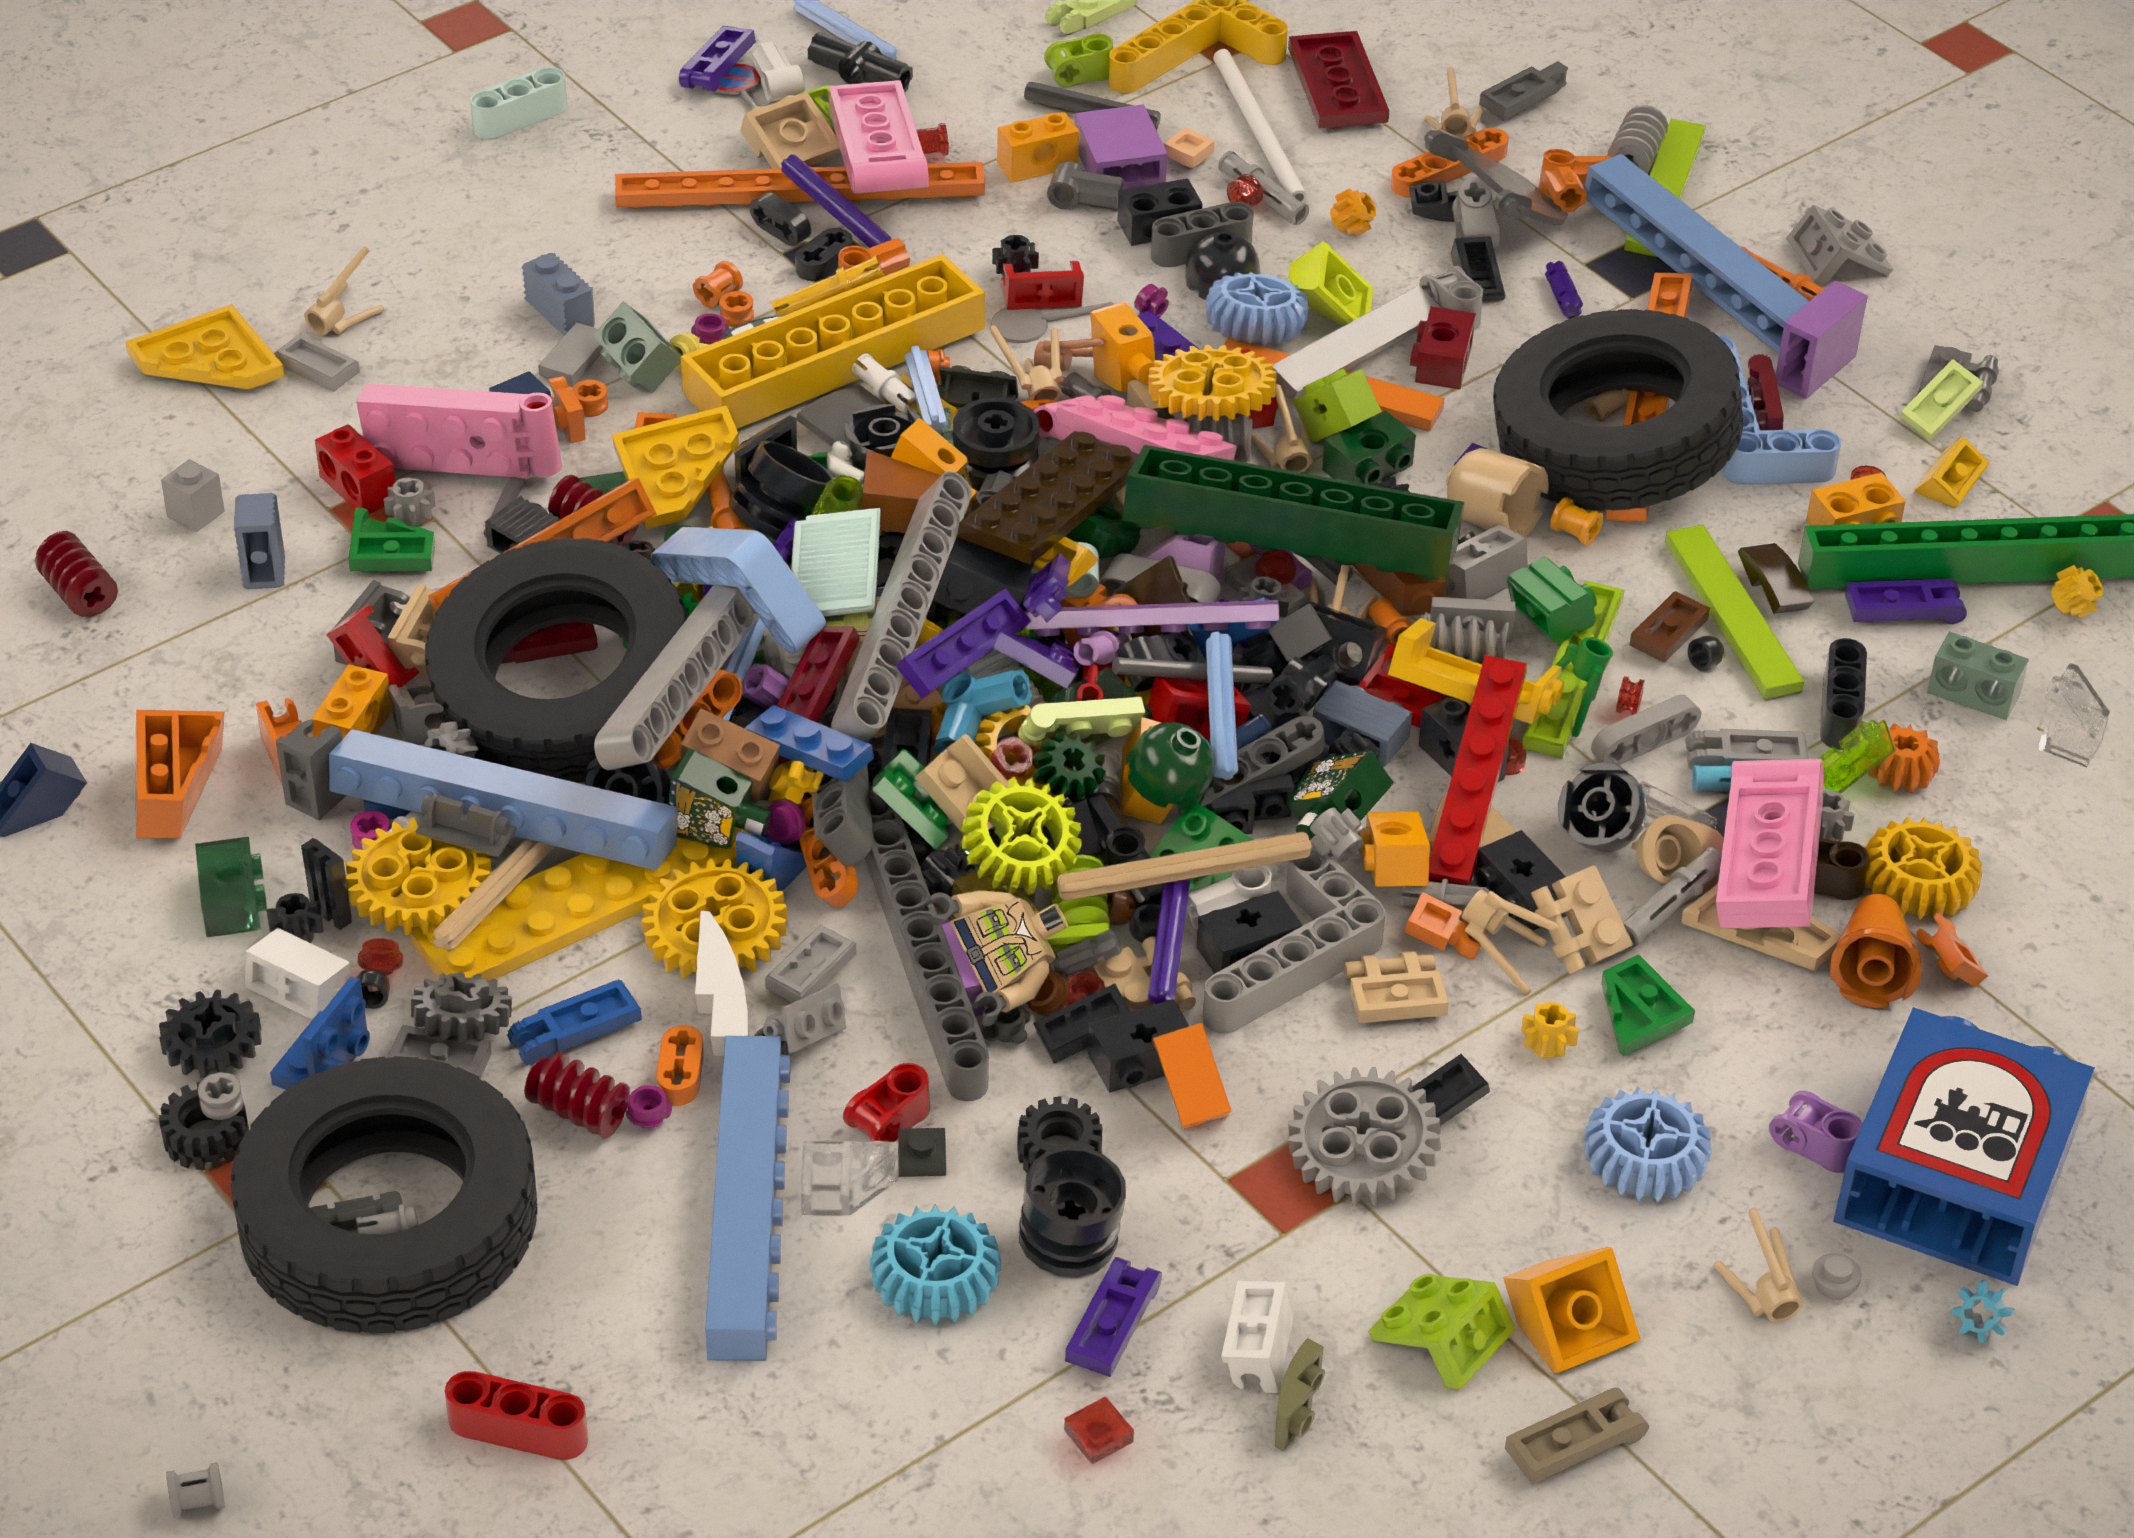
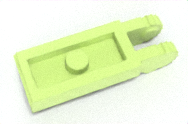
(1081, 14)

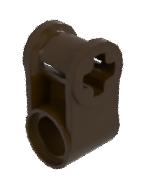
(1840, 869)

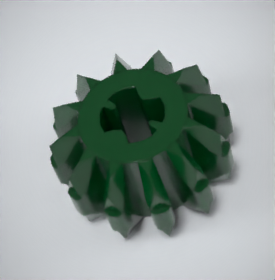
(1062, 753)

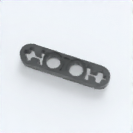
(1275, 742)

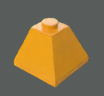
(1573, 1307)

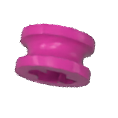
(365, 825)

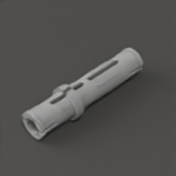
(1273, 194)
(1684, 886)

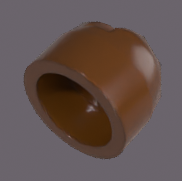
(1119, 906)

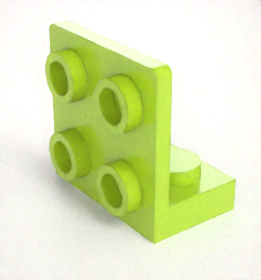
(1453, 1318)

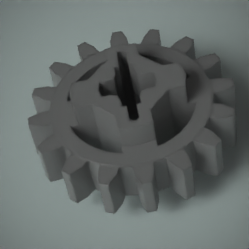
(461, 1006)

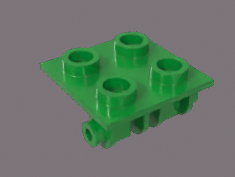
(1195, 831)

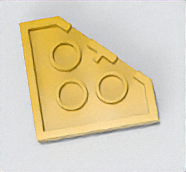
(209, 350)
(677, 459)

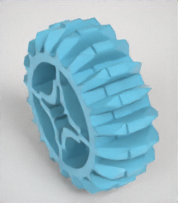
(935, 1264)

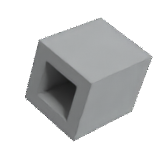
(192, 495)

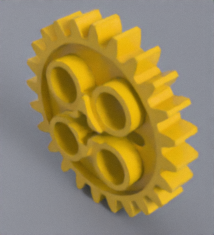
(1237, 385)
(412, 878)
(741, 902)

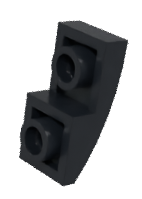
(1433, 201)
(1255, 802)

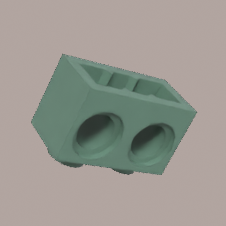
(637, 347)
(1977, 675)

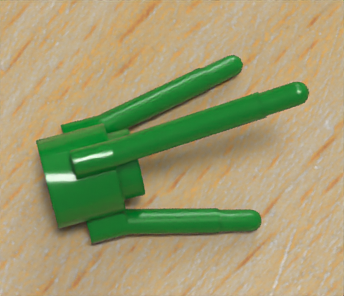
(1589, 665)

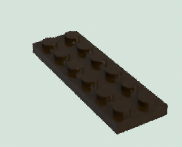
(1049, 497)

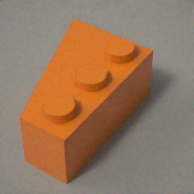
(172, 767)

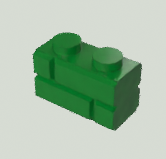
(1552, 599)

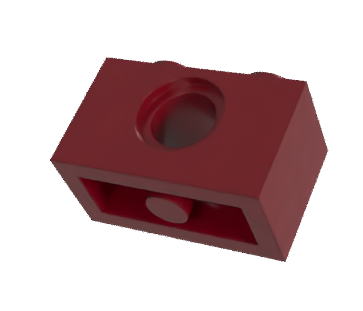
(1443, 347)

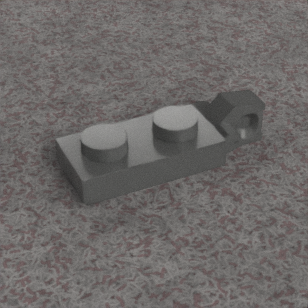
(1523, 90)

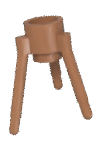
(1068, 349)

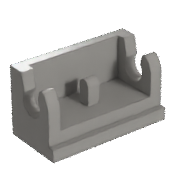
(1485, 563)

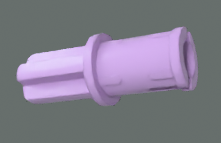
(1099, 647)

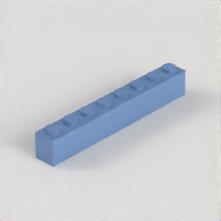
(1693, 246)
(537, 804)
(746, 1201)

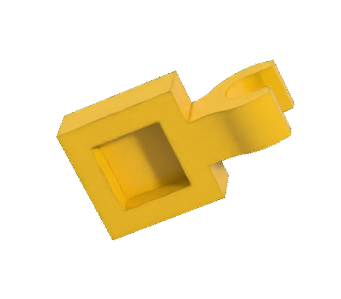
(792, 780)

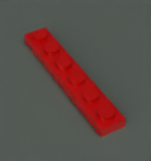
(1476, 771)

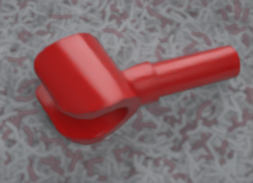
(1090, 689)

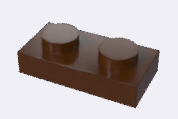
(1669, 626)

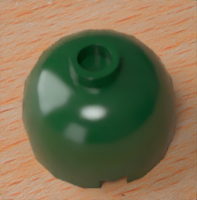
(1171, 765)

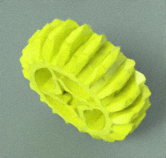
(1014, 813)

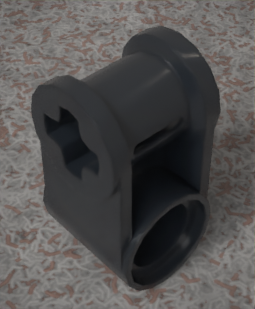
(1166, 647)

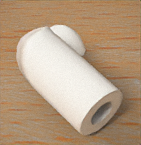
(840, 463)

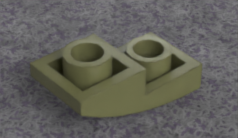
(1296, 1393)

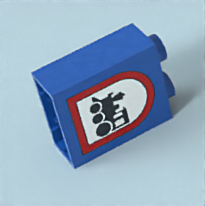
(1963, 1145)

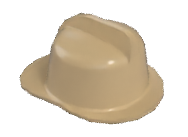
(1673, 844)

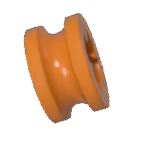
(736, 308)
(592, 397)

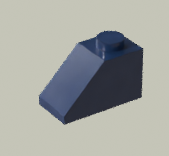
(38, 789)

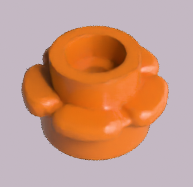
(936, 360)

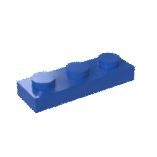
(813, 743)

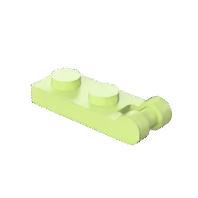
(1089, 717)

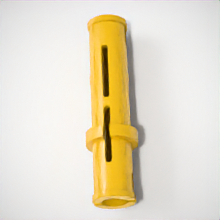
(829, 287)

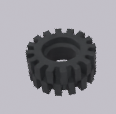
(1056, 1120)
(198, 1145)

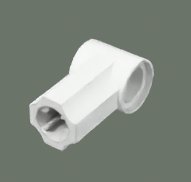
(776, 72)
(1228, 892)

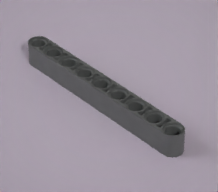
(926, 956)

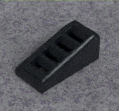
(1479, 249)

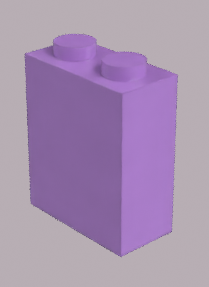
(1122, 145)
(1820, 339)

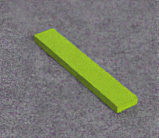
(1673, 165)
(1734, 612)
(1553, 731)

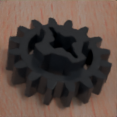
(210, 1033)

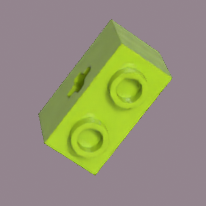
(1336, 403)

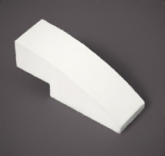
(719, 985)

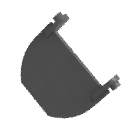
(1516, 194)

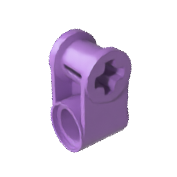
(1820, 1131)

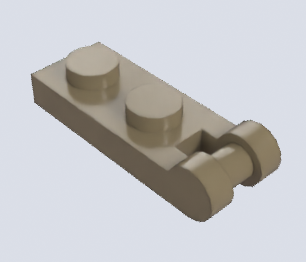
(1575, 1435)

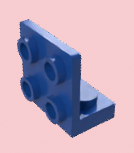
(329, 1039)

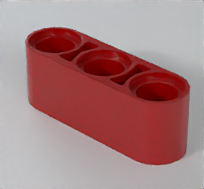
(516, 1415)

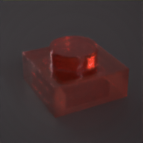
(1098, 1430)

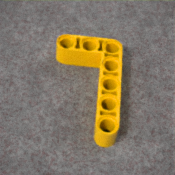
(1191, 32)

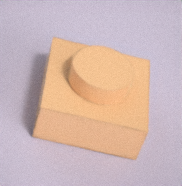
(1189, 147)

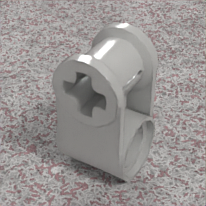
(1475, 211)
(1454, 291)

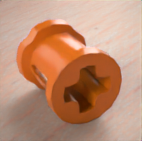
(717, 284)

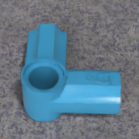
(972, 699)

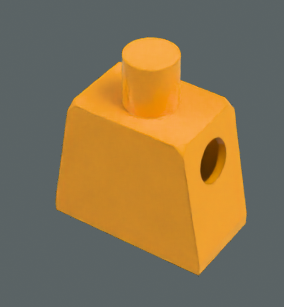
(1127, 347)
(930, 451)

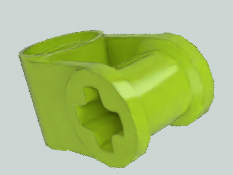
(1084, 60)

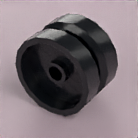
(996, 437)

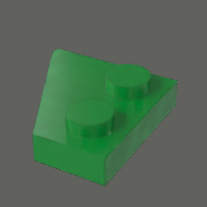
(389, 545)
(1642, 1005)

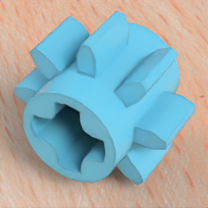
(1991, 1301)

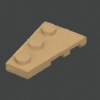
(1798, 945)

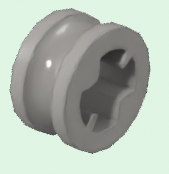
(228, 1103)

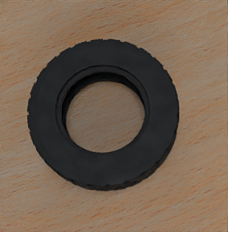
(1617, 352)
(525, 593)
(399, 1276)

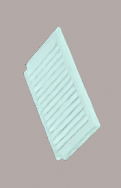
(838, 560)

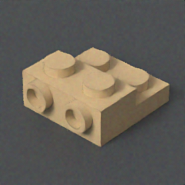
(789, 128)

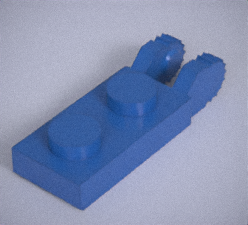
(574, 1021)

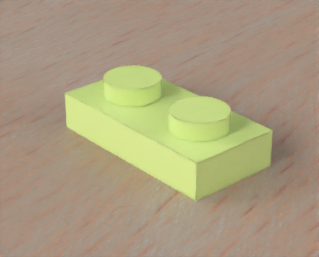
(1941, 400)

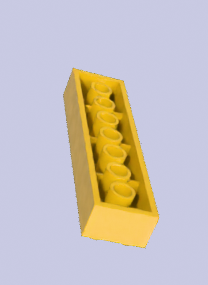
(817, 345)

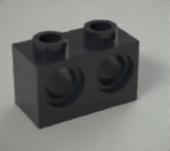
(1145, 204)
(1346, 629)
(910, 731)

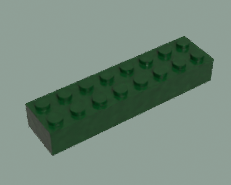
(1293, 512)

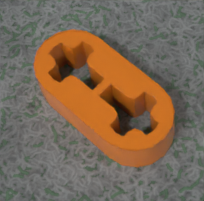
(689, 1065)

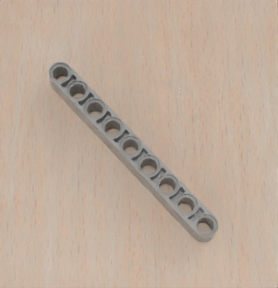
(902, 608)
(675, 679)

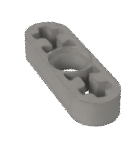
(1646, 730)

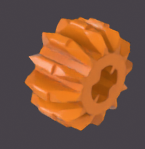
(1912, 762)

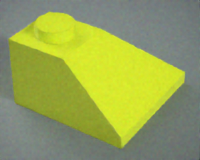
(1331, 285)

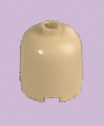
(1498, 490)

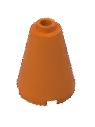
(1876, 955)

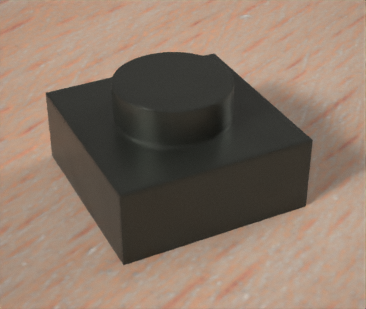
(922, 1152)

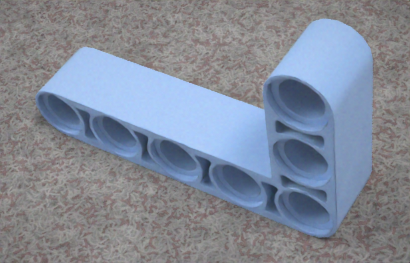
(1779, 454)
(755, 567)

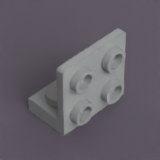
(1827, 239)

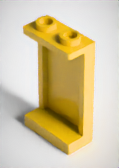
(1458, 677)

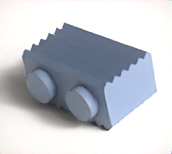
(558, 293)
(259, 541)
(1353, 710)

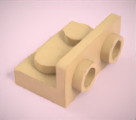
(958, 777)

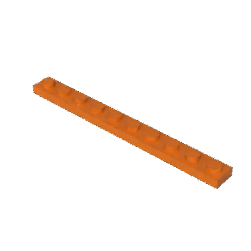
(743, 186)
(1670, 295)

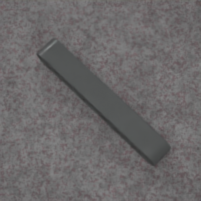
(843, 807)

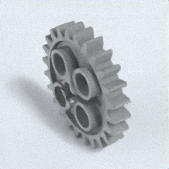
(1364, 1136)

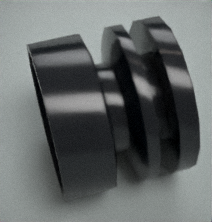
(781, 488)
(1071, 1211)

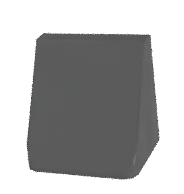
(1299, 633)

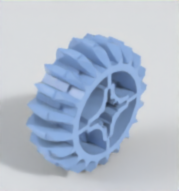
(1257, 308)
(1676, 1148)

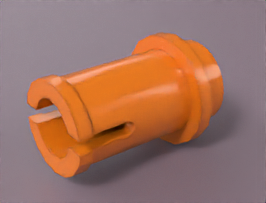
(1386, 615)

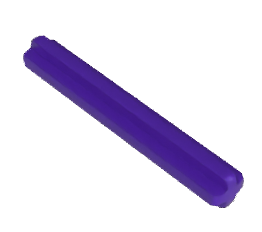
(833, 202)
(1168, 941)

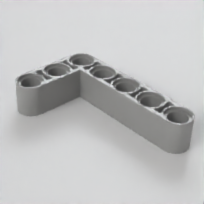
(1344, 927)

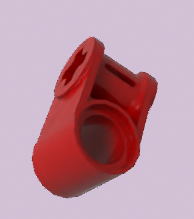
(890, 1103)

